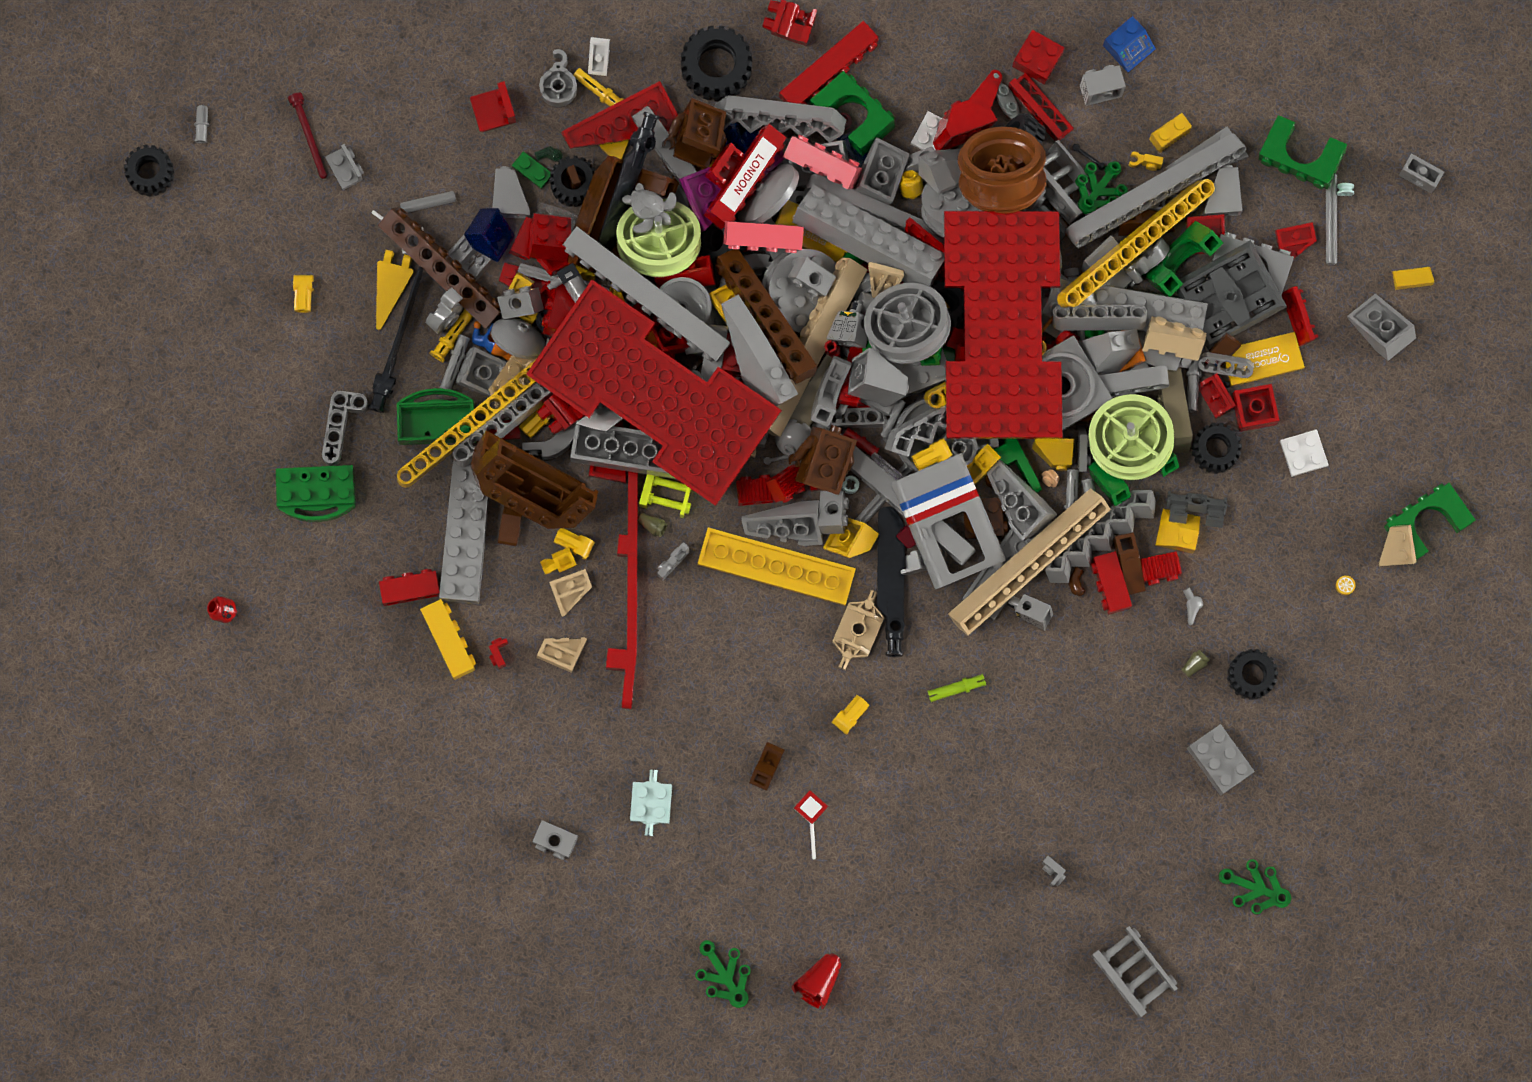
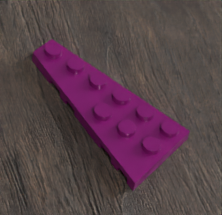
(702, 191)

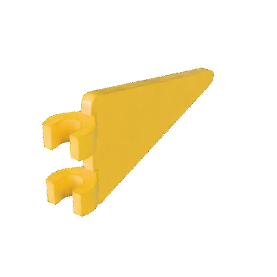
(390, 285)

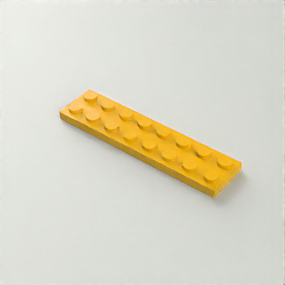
(776, 566)

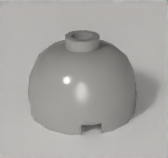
(792, 437)

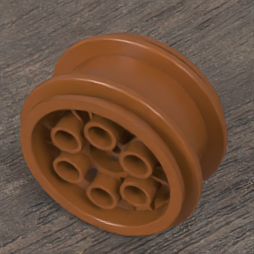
(1002, 169)

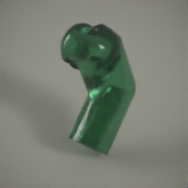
(550, 153)

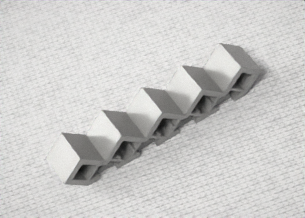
(782, 115)
(920, 428)
(1100, 536)

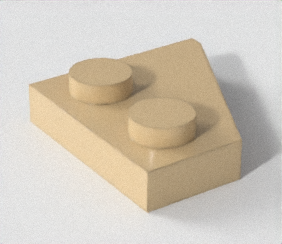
(883, 277)
(1398, 547)
(570, 590)
(562, 652)

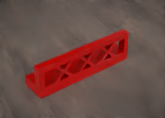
(1037, 110)

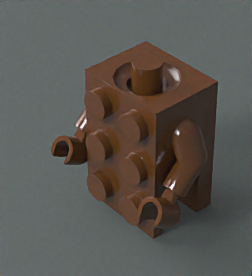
(698, 134)
(824, 459)

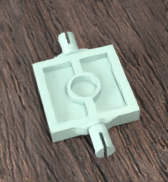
(651, 803)

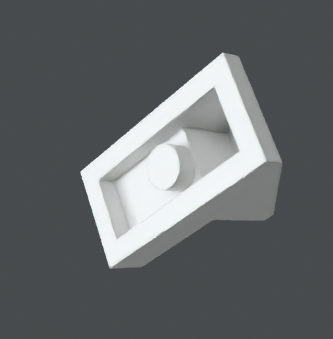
(598, 56)

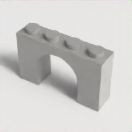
(1277, 263)

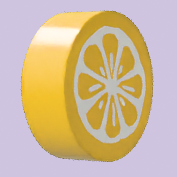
(1345, 585)

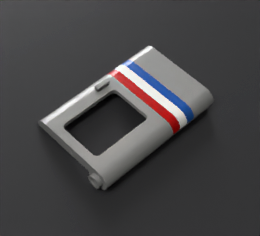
(936, 495)

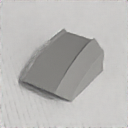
(479, 371)

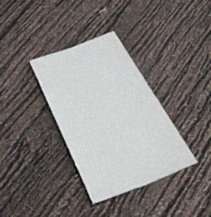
(601, 419)

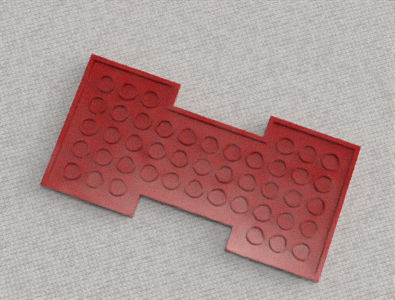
(1003, 382)
(702, 425)

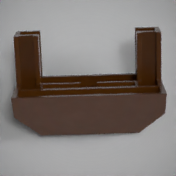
(600, 194)
(530, 484)

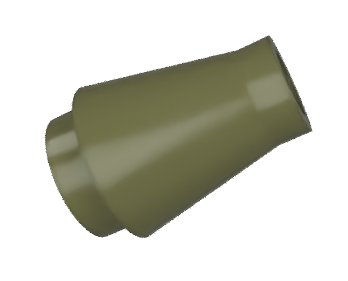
(654, 525)
(1195, 663)

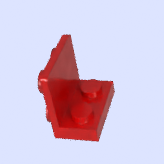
(493, 108)

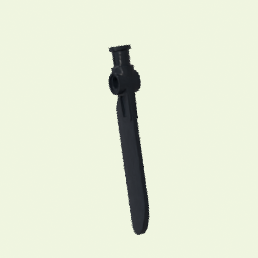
(642, 142)
(384, 382)
(889, 578)

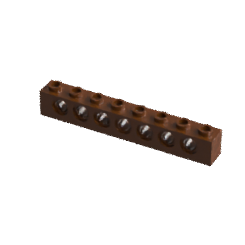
(391, 226)
(734, 261)

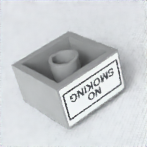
(1102, 85)

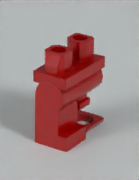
(784, 23)
(562, 413)

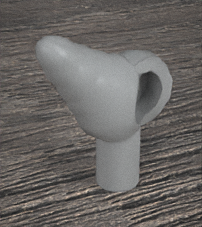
(1193, 605)

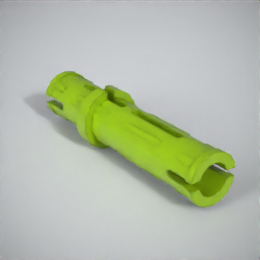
(957, 687)

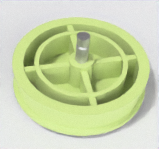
(665, 247)
(1131, 437)

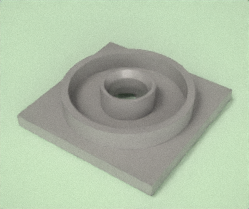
(1086, 389)

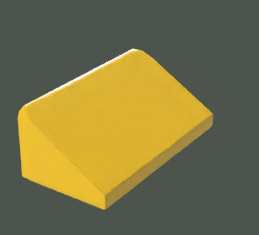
(1413, 278)

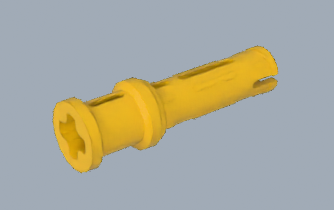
(607, 93)
(449, 344)

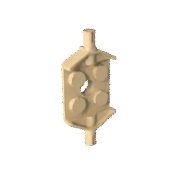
(510, 370)
(858, 645)

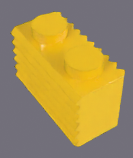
(1170, 132)

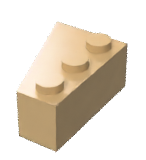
(1174, 338)

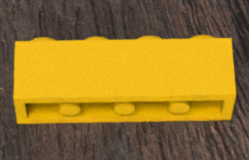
(447, 639)

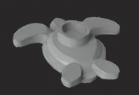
(649, 205)

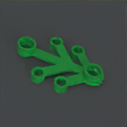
(1087, 202)
(1257, 888)
(725, 977)

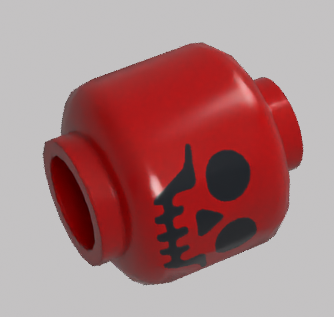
(222, 609)

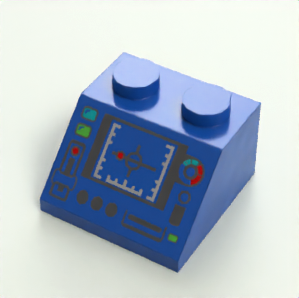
(1129, 44)

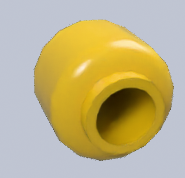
(911, 184)

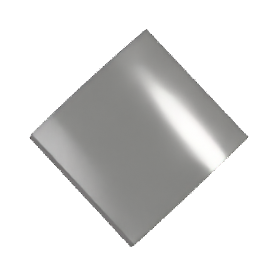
(463, 253)

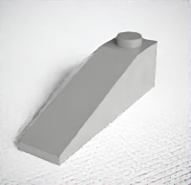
(940, 169)
(1023, 506)
(790, 521)

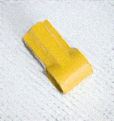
(303, 292)
(534, 424)
(934, 453)
(578, 544)
(848, 717)

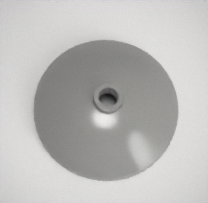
(690, 295)
(518, 338)

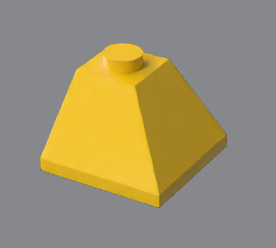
(1055, 452)
(1178, 535)
(855, 541)

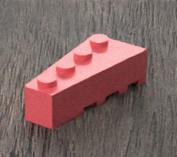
(823, 162)
(763, 235)

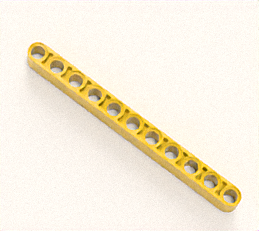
(1128, 245)
(455, 432)

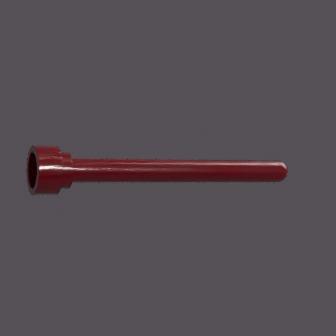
(296, 100)

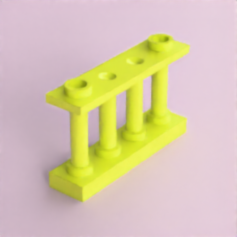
(649, 498)

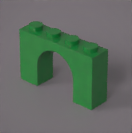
(846, 90)
(1318, 172)
(1193, 240)
(1116, 488)
(1442, 500)

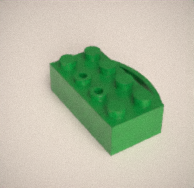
(431, 416)
(315, 492)

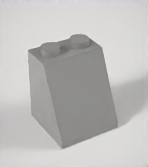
(1121, 278)
(1111, 350)
(876, 379)

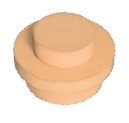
(1050, 478)

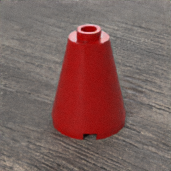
(818, 981)

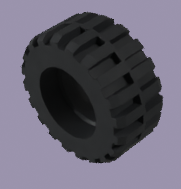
(716, 39)

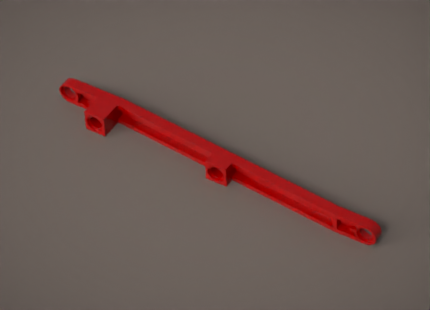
(628, 547)

